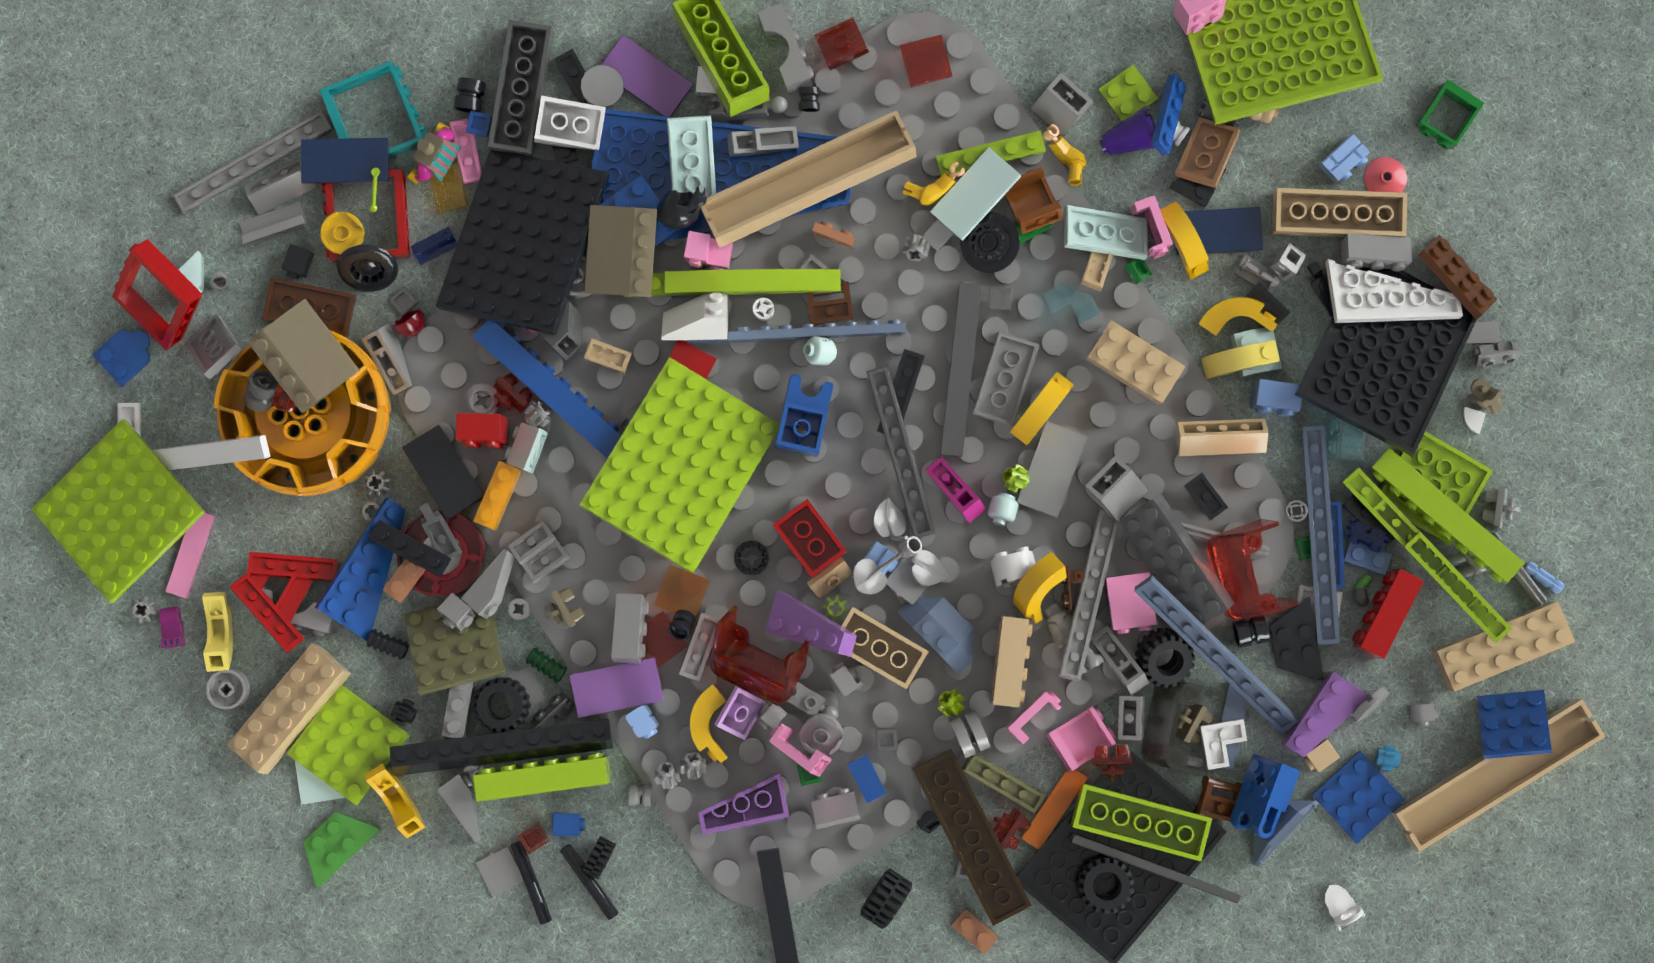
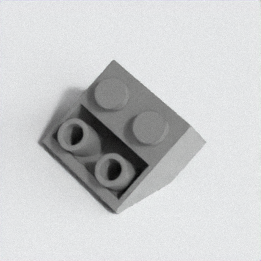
(1062, 104)
(1116, 488)

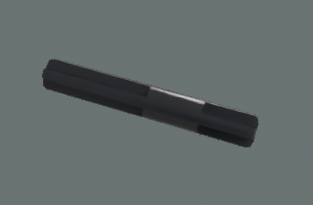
(589, 882)
(531, 883)

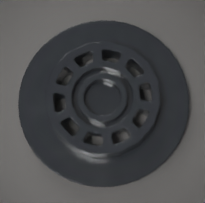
(990, 242)
(362, 265)

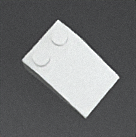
(569, 124)
(697, 319)

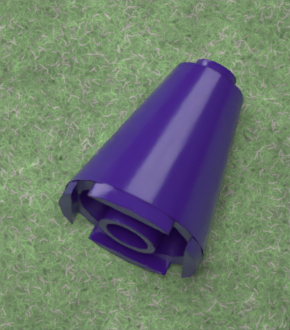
(1130, 135)

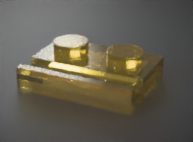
(451, 192)

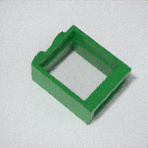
(1461, 97)

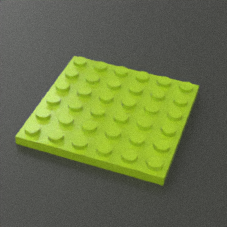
(118, 510)

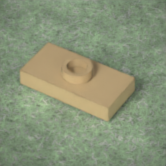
(1096, 270)
(607, 355)
(830, 578)

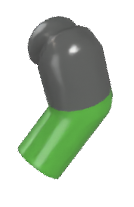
(1360, 592)

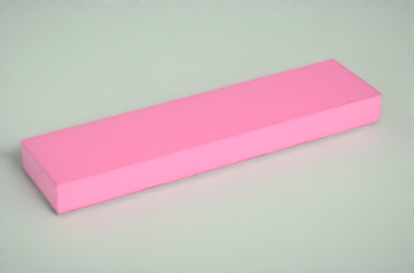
(189, 556)

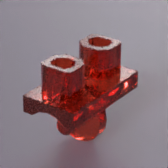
(508, 396)
(1102, 759)
(1008, 826)

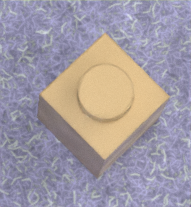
(1321, 756)

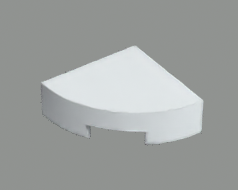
(1473, 419)

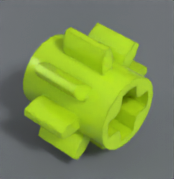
(1015, 478)
(831, 603)
(951, 703)

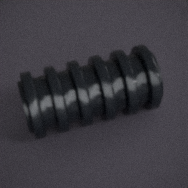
(387, 644)

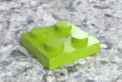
(1127, 93)

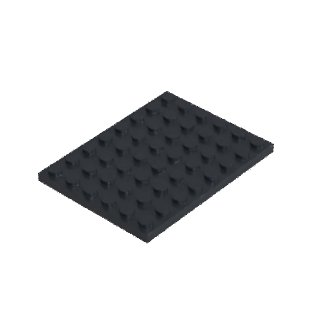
(522, 241)
(1386, 372)
(1055, 867)

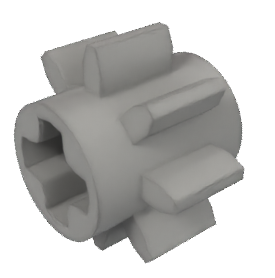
(916, 248)
(537, 414)
(381, 487)
(149, 611)
(693, 765)
(667, 775)

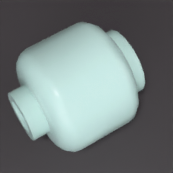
(820, 351)
(1002, 509)

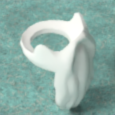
(1342, 906)

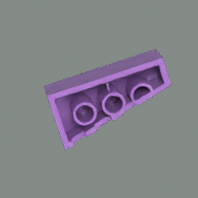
(799, 622)
(1325, 712)
(751, 807)

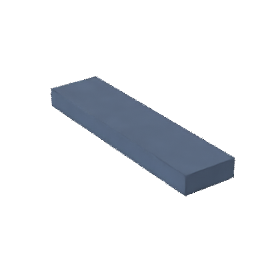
(1233, 709)

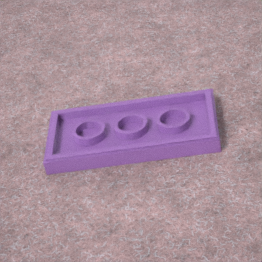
(648, 77)
(616, 687)

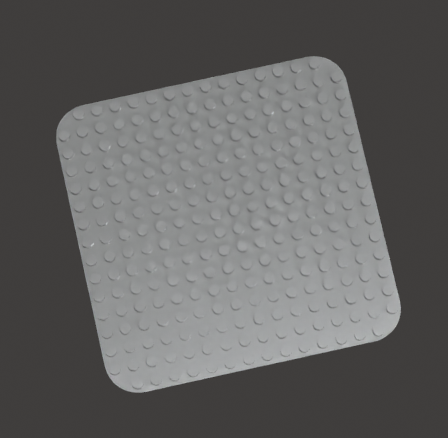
(857, 469)

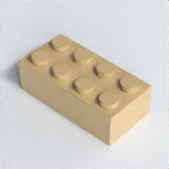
(1135, 363)
(884, 649)
(1010, 660)

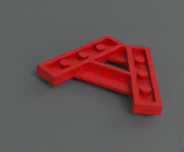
(278, 617)

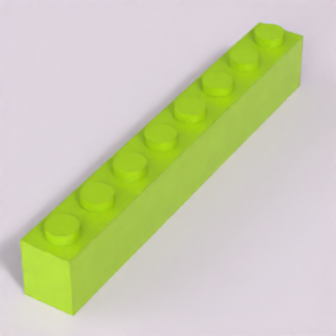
(1447, 516)

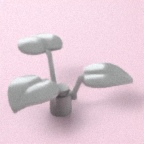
(926, 568)

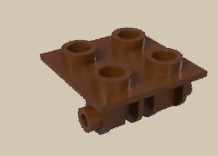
(1073, 576)

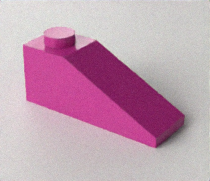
(955, 489)

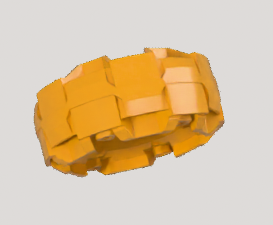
(315, 459)

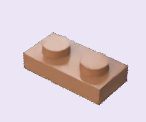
(825, 231)
(403, 580)
(974, 931)

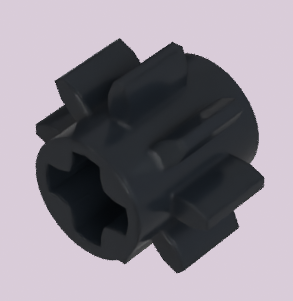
(403, 712)

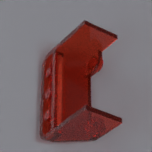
(1232, 564)
(753, 667)

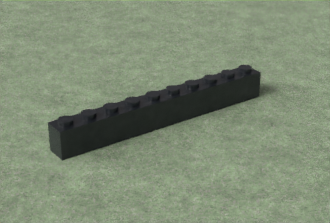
(501, 747)

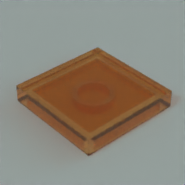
(682, 591)

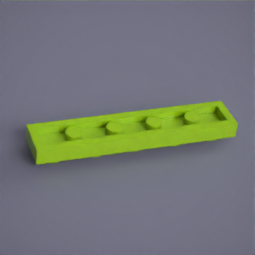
(1007, 149)

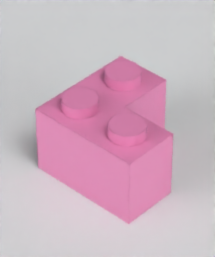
(704, 251)

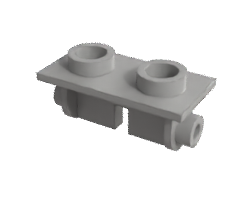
(1255, 272)
(1506, 353)

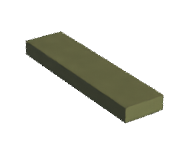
(1003, 782)

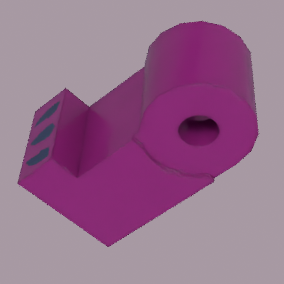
(171, 627)

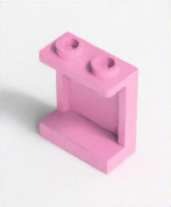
(1156, 223)
(1126, 606)
(1029, 711)
(1078, 738)
(814, 765)

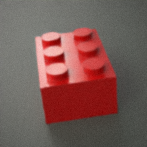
(482, 429)
(809, 538)

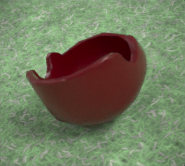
(410, 323)

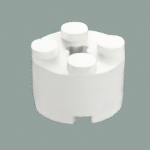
(1010, 568)

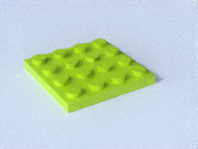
(1448, 470)
(346, 743)

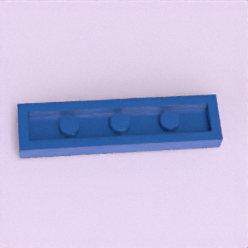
(1168, 114)
(1337, 528)

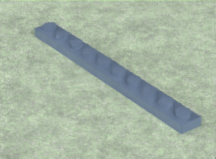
(807, 331)
(1321, 535)
(1216, 654)

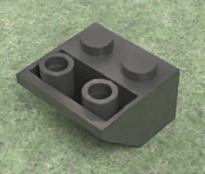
(569, 333)

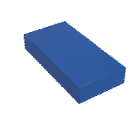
(866, 778)

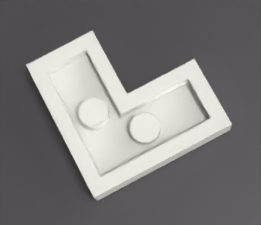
(1215, 738)

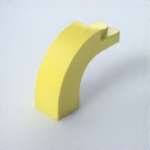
(1239, 359)
(219, 632)

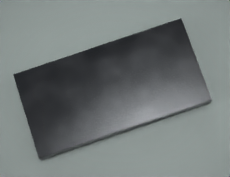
(443, 472)

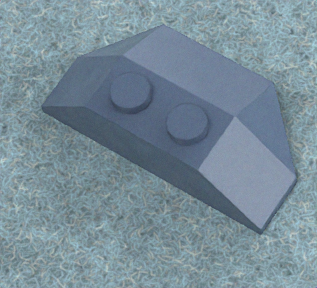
(942, 629)
(1288, 821)

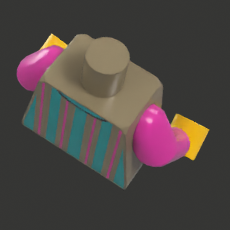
(434, 155)

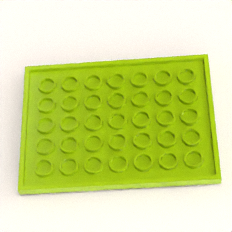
(1281, 55)
(680, 465)

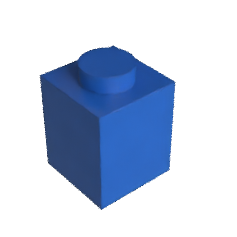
(568, 824)

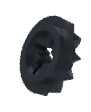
(758, 550)

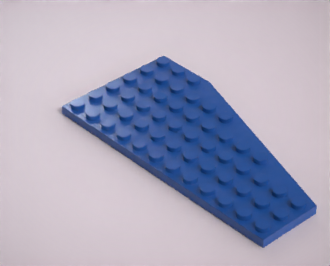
(633, 148)

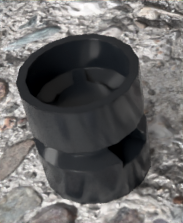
(469, 95)
(1249, 631)

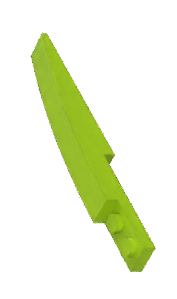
(745, 282)
(1427, 555)

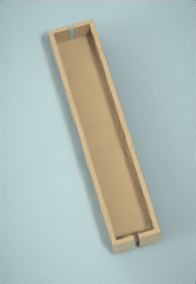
(808, 178)
(1492, 780)

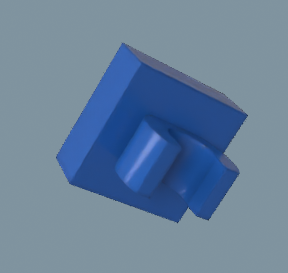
(479, 124)

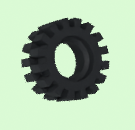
(599, 857)

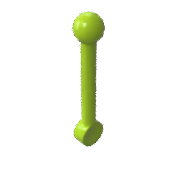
(375, 172)

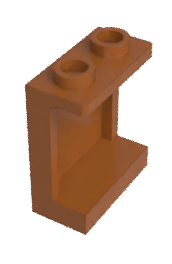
(1033, 202)

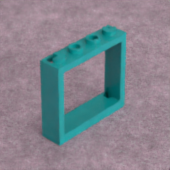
(365, 77)

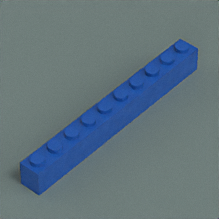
(548, 387)

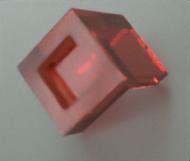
(533, 838)

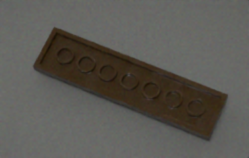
(972, 837)

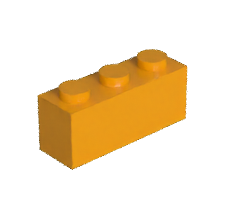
(497, 495)

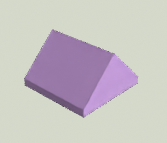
(740, 713)

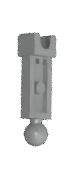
(721, 115)
(811, 701)

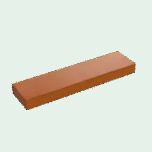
(1054, 808)

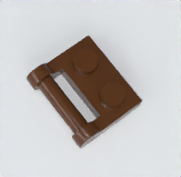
(830, 310)
(1215, 805)

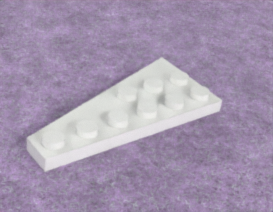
(1379, 297)

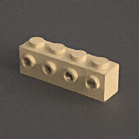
(1222, 437)

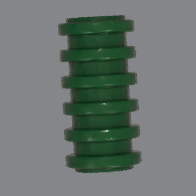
(546, 665)

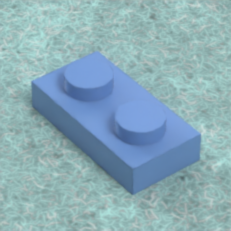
(1367, 559)

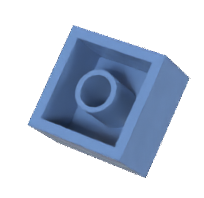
(1275, 397)

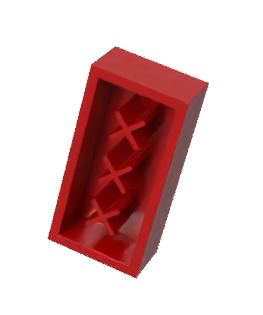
(1387, 613)

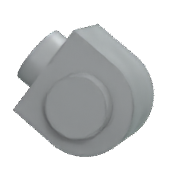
(1423, 713)
(771, 716)

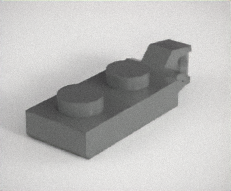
(439, 532)

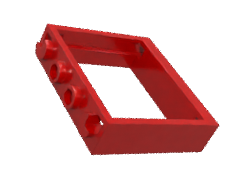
(401, 214)
(172, 279)

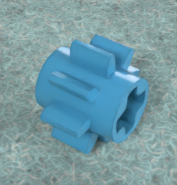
(1388, 758)

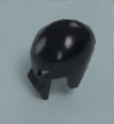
(680, 209)

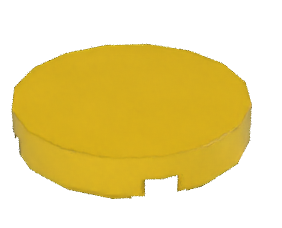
(341, 232)

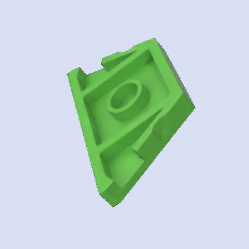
(335, 844)

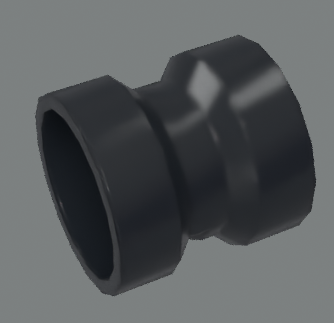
(809, 99)
(681, 624)

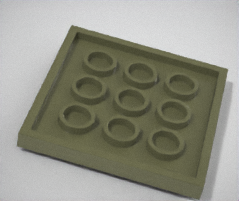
(451, 657)

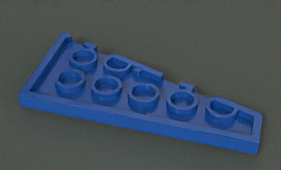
(359, 583)

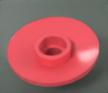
(1377, 168)

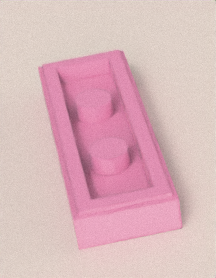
(468, 154)

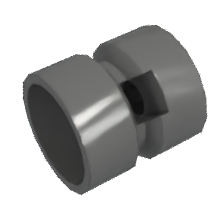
(260, 391)

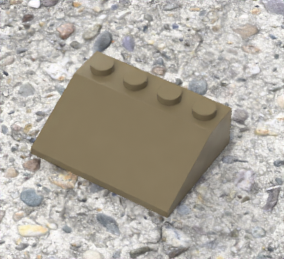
(620, 251)
(303, 356)

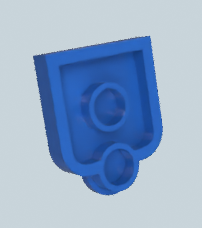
(124, 355)

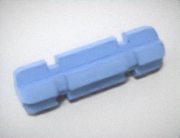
(1544, 577)

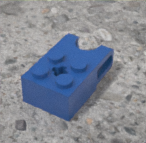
(804, 411)
(1263, 795)

